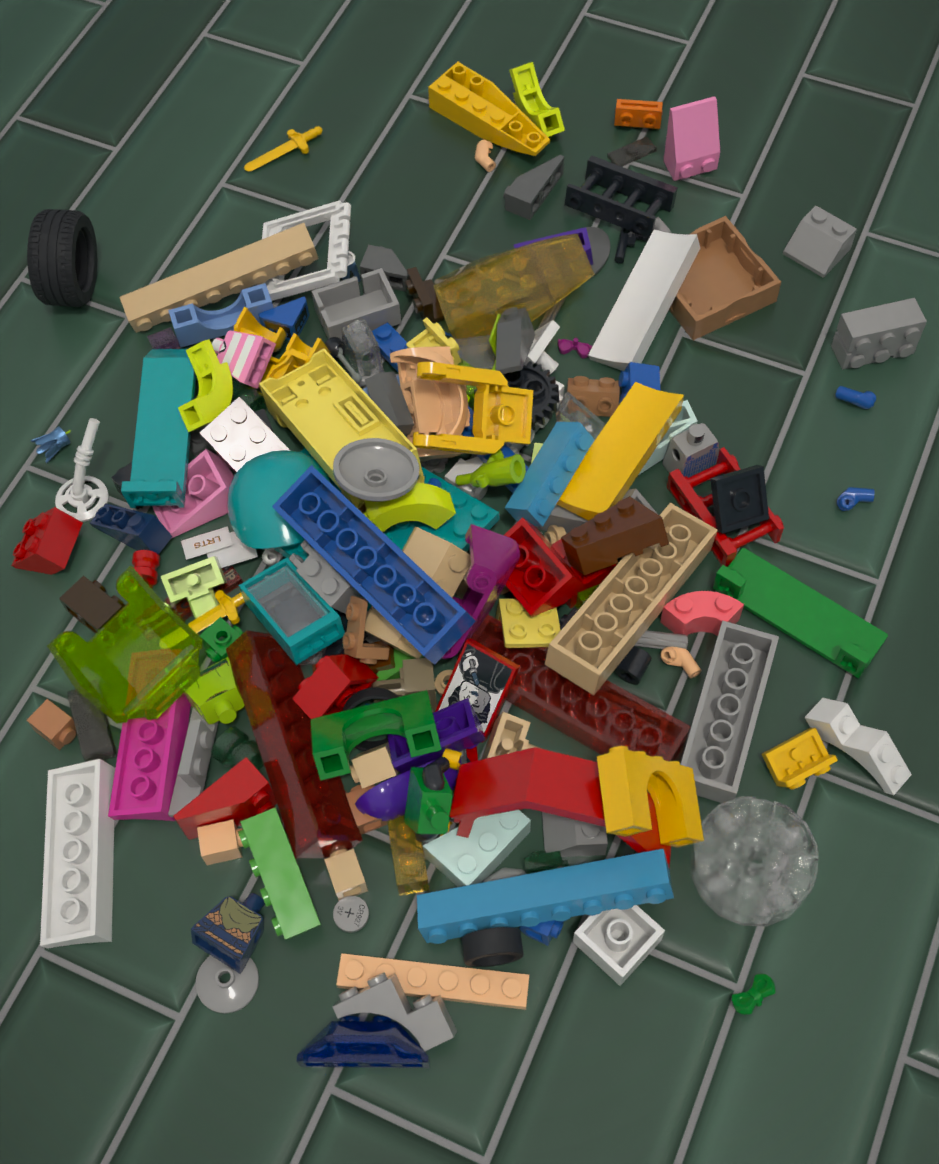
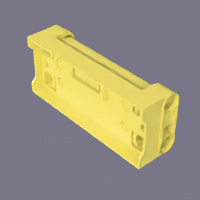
(329, 412)

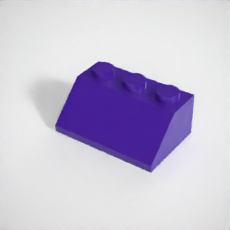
(457, 730)

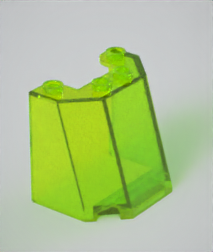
(137, 659)

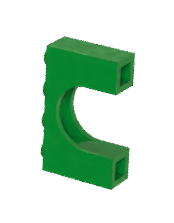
(340, 732)

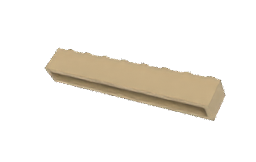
(220, 277)

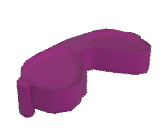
(566, 346)

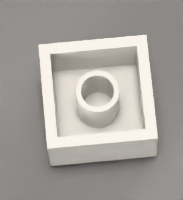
(618, 940)

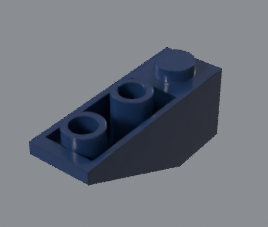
(132, 528)

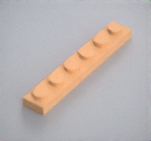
(450, 982)

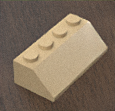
(442, 563)

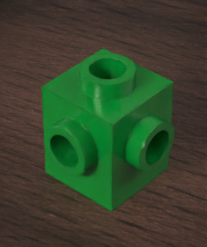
(218, 638)

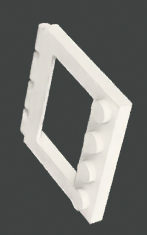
(337, 263)

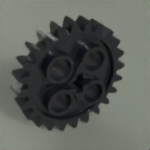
(544, 390)

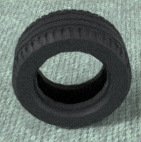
(62, 257)

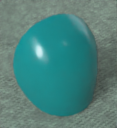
(257, 489)

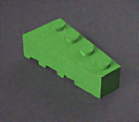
(280, 874)

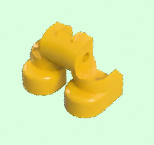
(296, 352)

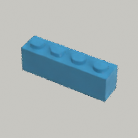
(550, 473)

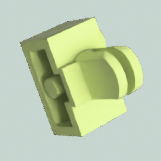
(195, 584)

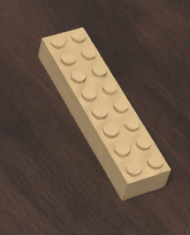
(629, 602)

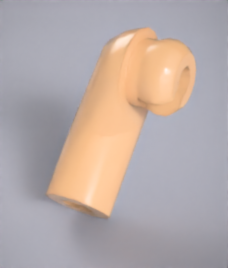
(482, 157)
(681, 658)

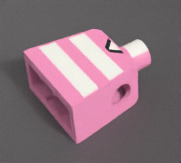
(245, 355)

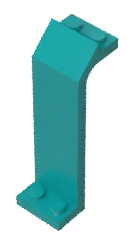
(160, 433)

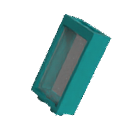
(292, 611)

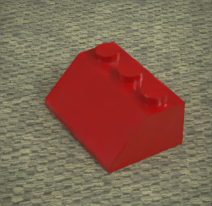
(541, 575)

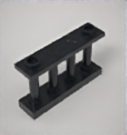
(624, 181)

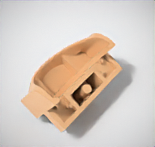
(432, 404)

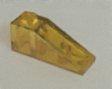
(407, 858)

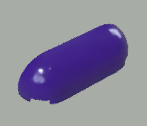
(390, 797)

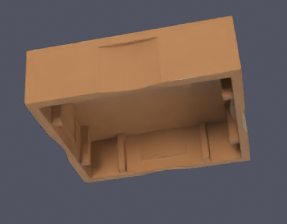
(722, 282)

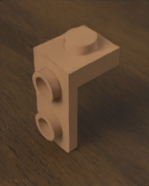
(354, 637)

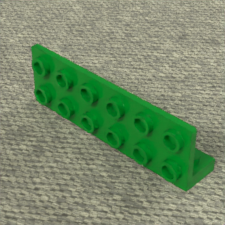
(800, 612)

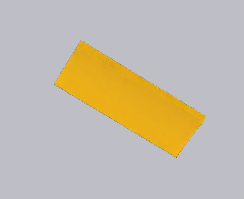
(621, 450)

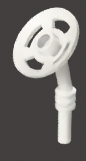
(79, 493)

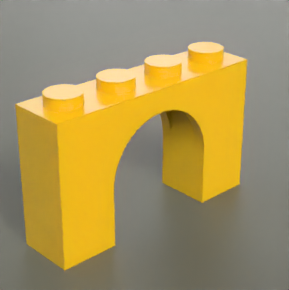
(624, 788)

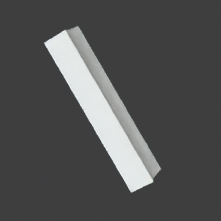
(645, 299)
(78, 856)

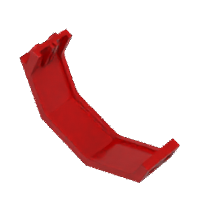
(543, 783)

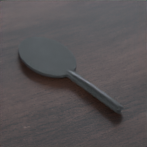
(600, 252)

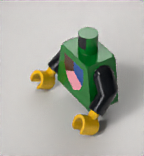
(430, 798)

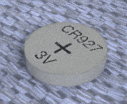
(351, 914)

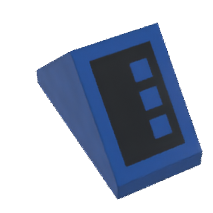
(288, 316)

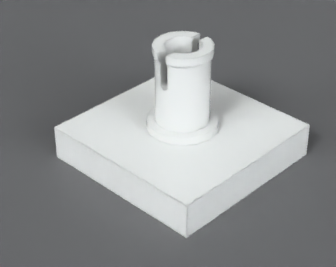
(542, 338)

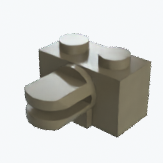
(415, 677)

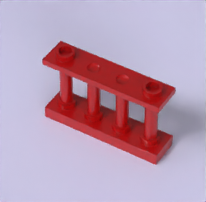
(723, 547)

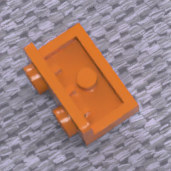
(638, 113)

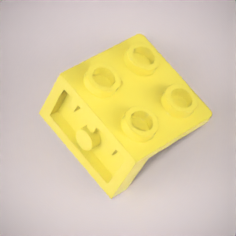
(523, 630)

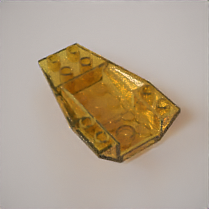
(519, 277)

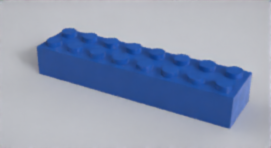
(374, 565)

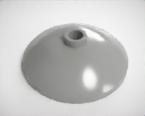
(376, 469)

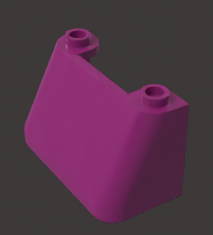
(491, 566)

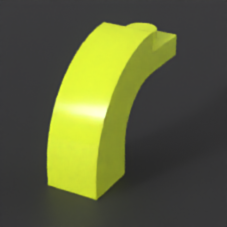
(532, 102)
(214, 387)
(422, 504)

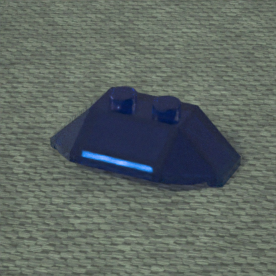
(363, 1045)

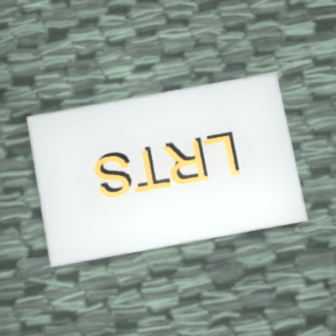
(206, 543)

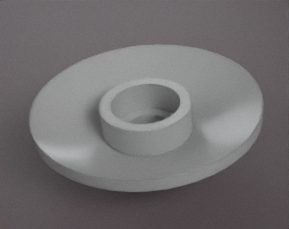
(228, 996)

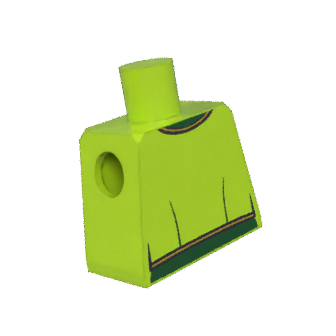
(216, 694)

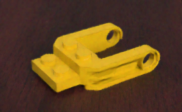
(499, 415)

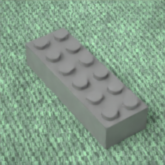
(728, 710)

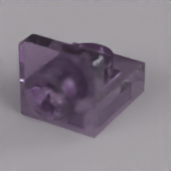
(164, 340)

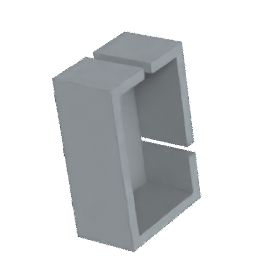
(342, 304)
(878, 333)

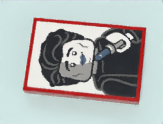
(482, 678)

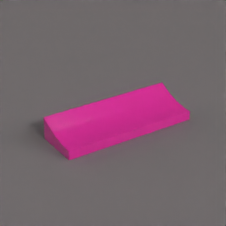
(149, 764)

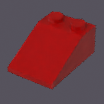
(234, 797)

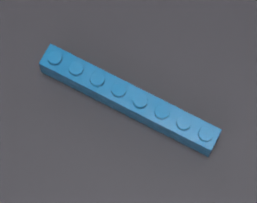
(545, 896)

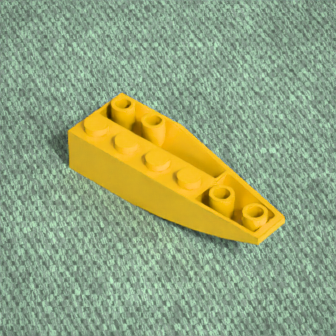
(484, 110)

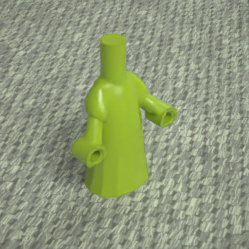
(496, 472)

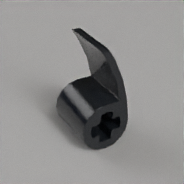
(633, 666)

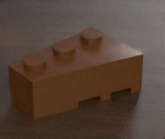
(613, 534)

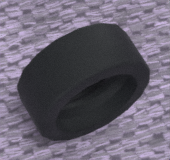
(492, 947)

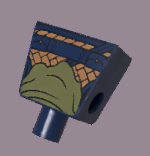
(231, 931)

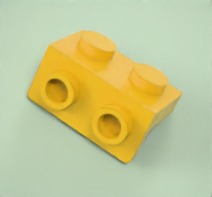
(798, 759)

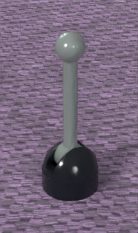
(337, 351)

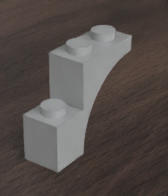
(384, 996)

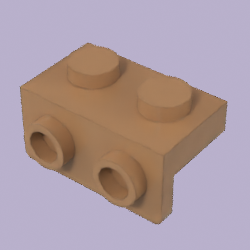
(597, 395)

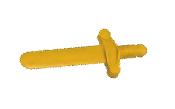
(297, 141)
(226, 606)

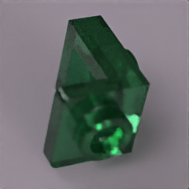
(542, 861)

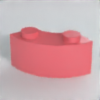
(700, 612)

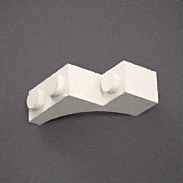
(865, 744)

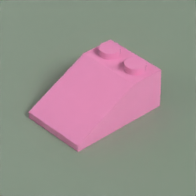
(692, 139)
(204, 498)

